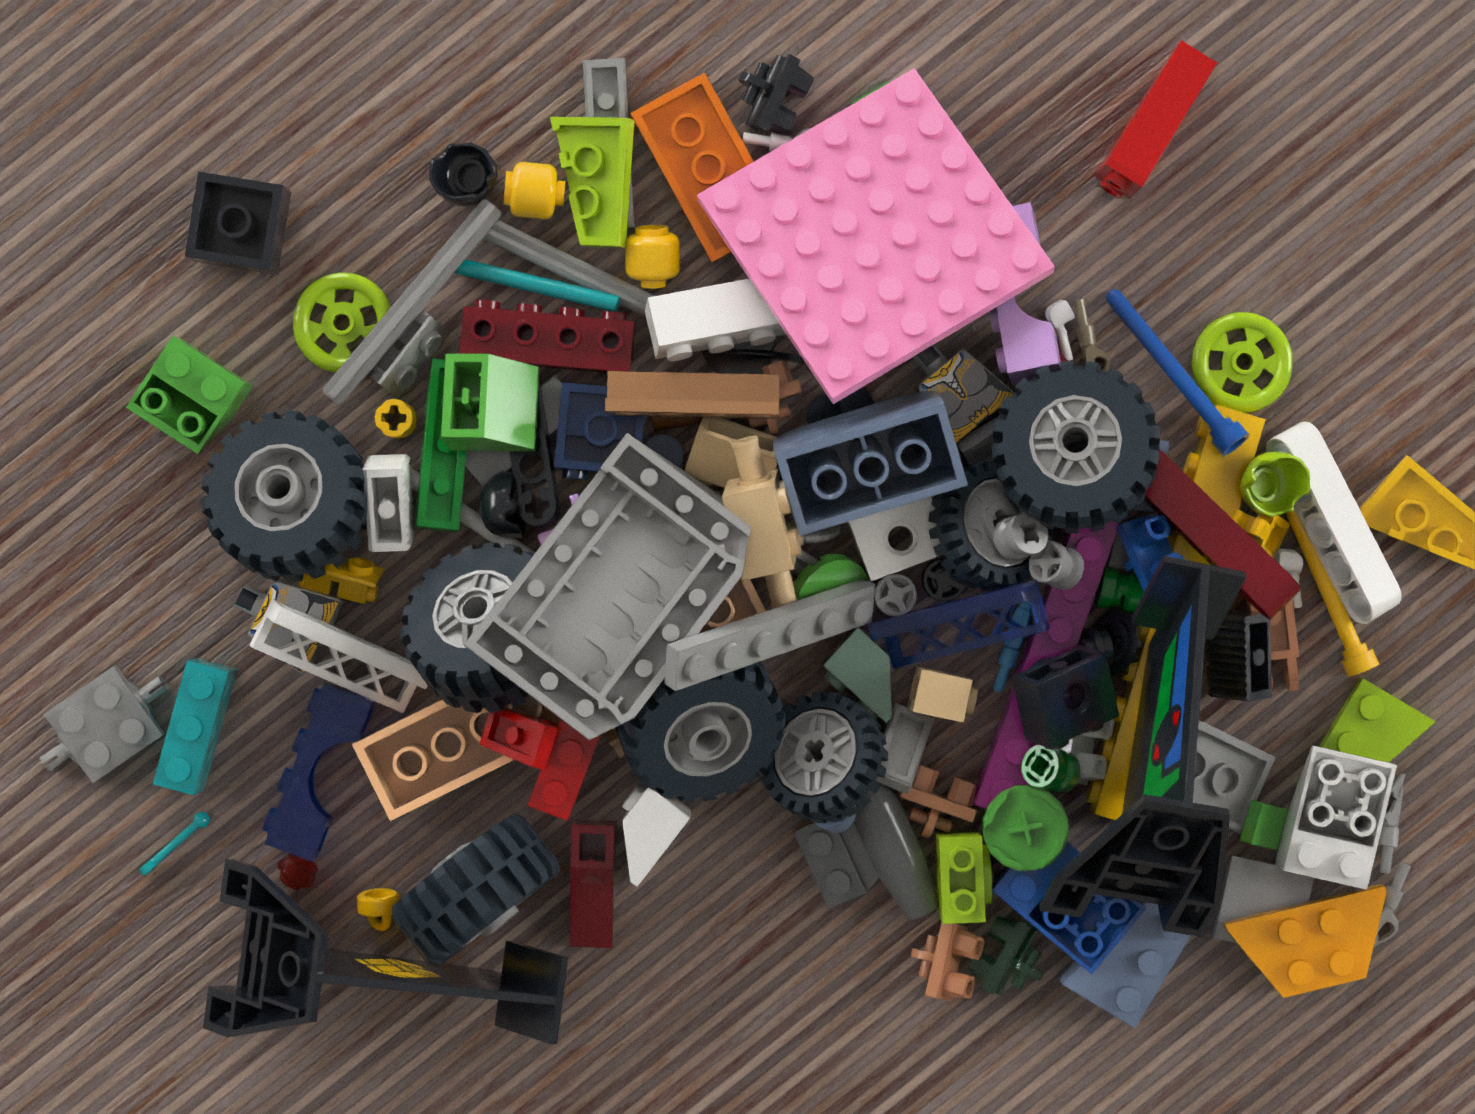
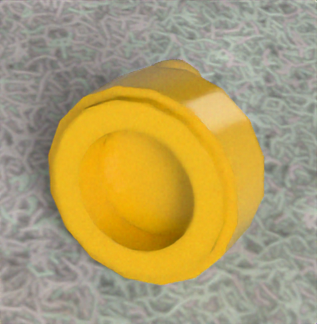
(376, 904)

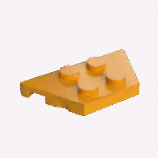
(1313, 941)

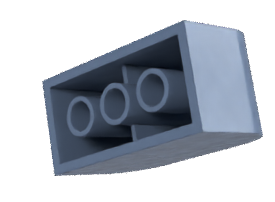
(869, 460)

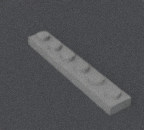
(768, 634)

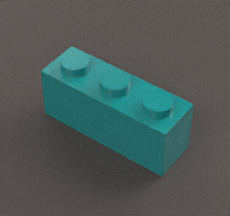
(195, 726)

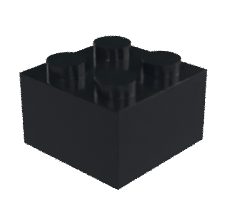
(238, 223)

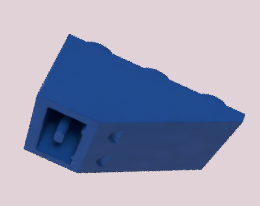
(1083, 939)

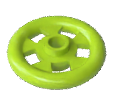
(324, 292)
(1215, 339)

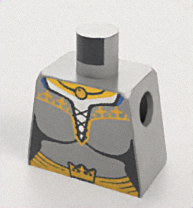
(964, 386)
(305, 600)

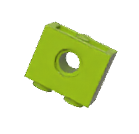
(962, 876)

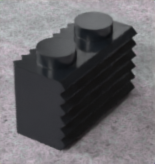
(1240, 658)

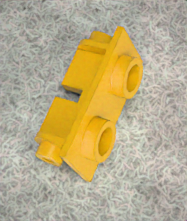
(355, 577)

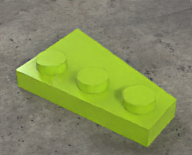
(598, 171)
(1374, 724)

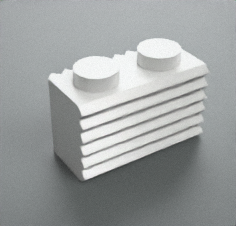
(389, 502)

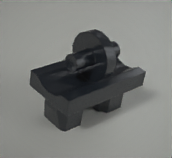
(768, 89)

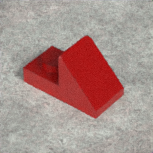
(520, 737)

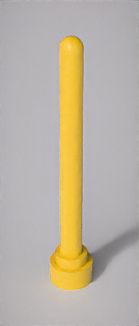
(1356, 654)

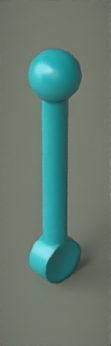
(200, 820)

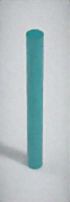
(539, 285)

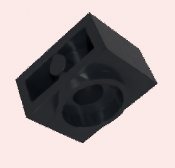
(1065, 696)

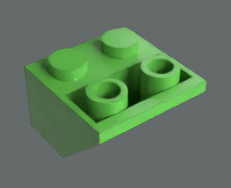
(189, 395)
(489, 403)

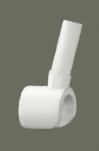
(1059, 314)
(1293, 564)

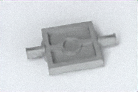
(104, 723)

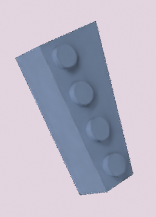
(1131, 971)

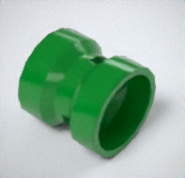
(1118, 591)
(1050, 769)

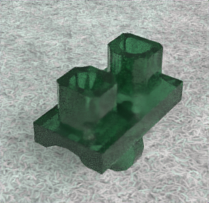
(997, 972)

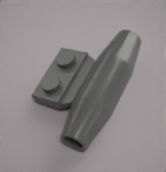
(872, 848)

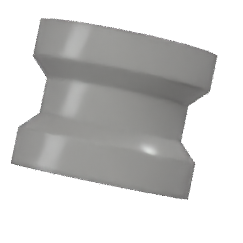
(1009, 536)
(1054, 555)
(903, 597)

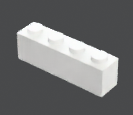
(709, 319)

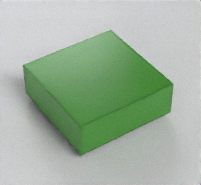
(1264, 825)

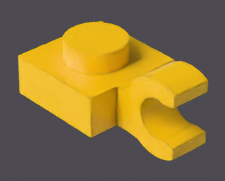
(1264, 530)

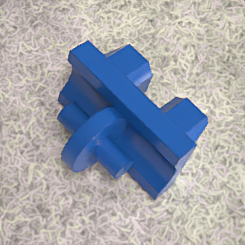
(1146, 545)

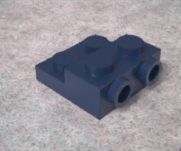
(586, 432)

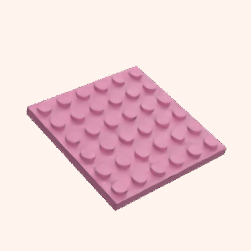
(875, 235)

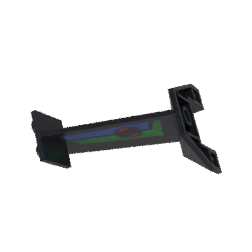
(1163, 842)

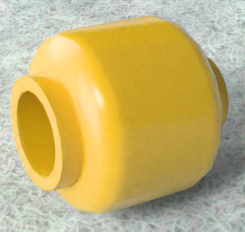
(533, 190)
(652, 255)

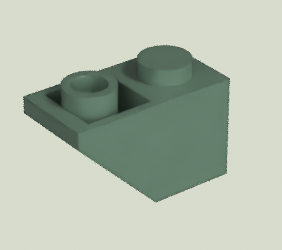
(864, 670)

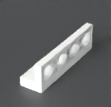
(341, 641)

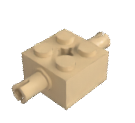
(764, 505)

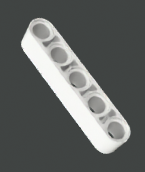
(1339, 528)

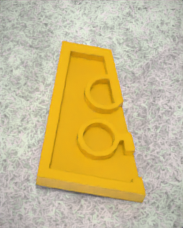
(1423, 513)

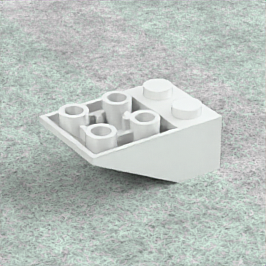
(1336, 817)

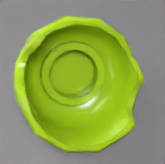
(1274, 483)

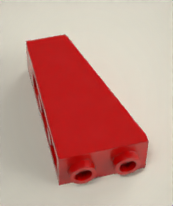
(1154, 121)

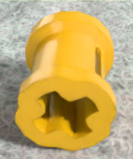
(388, 408)

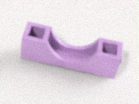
(1025, 340)

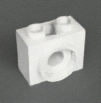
(872, 543)

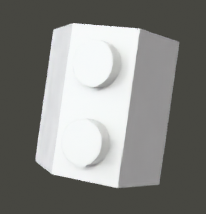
(650, 828)

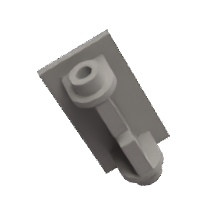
(400, 368)

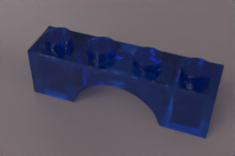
(300, 820)

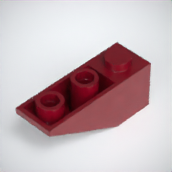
(592, 883)

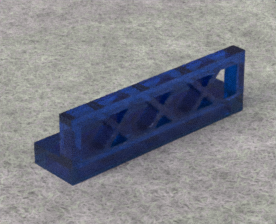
(951, 613)

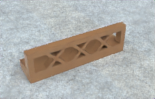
(692, 395)

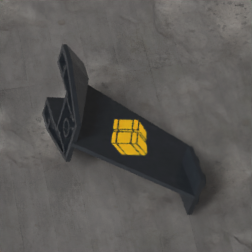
(289, 959)

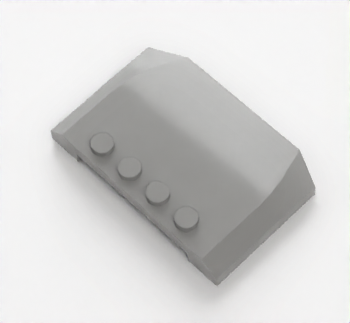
(609, 588)

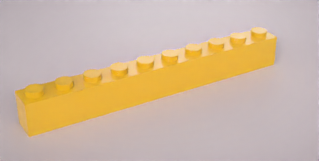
(1221, 482)

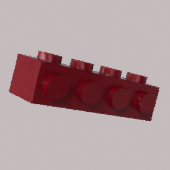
(549, 339)

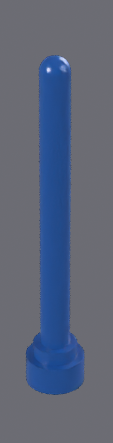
(1225, 433)

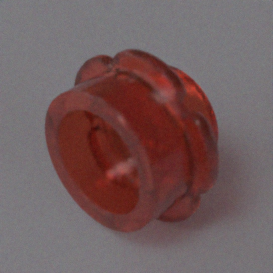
(297, 872)

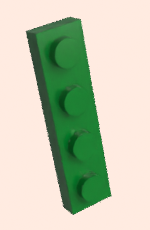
(440, 469)

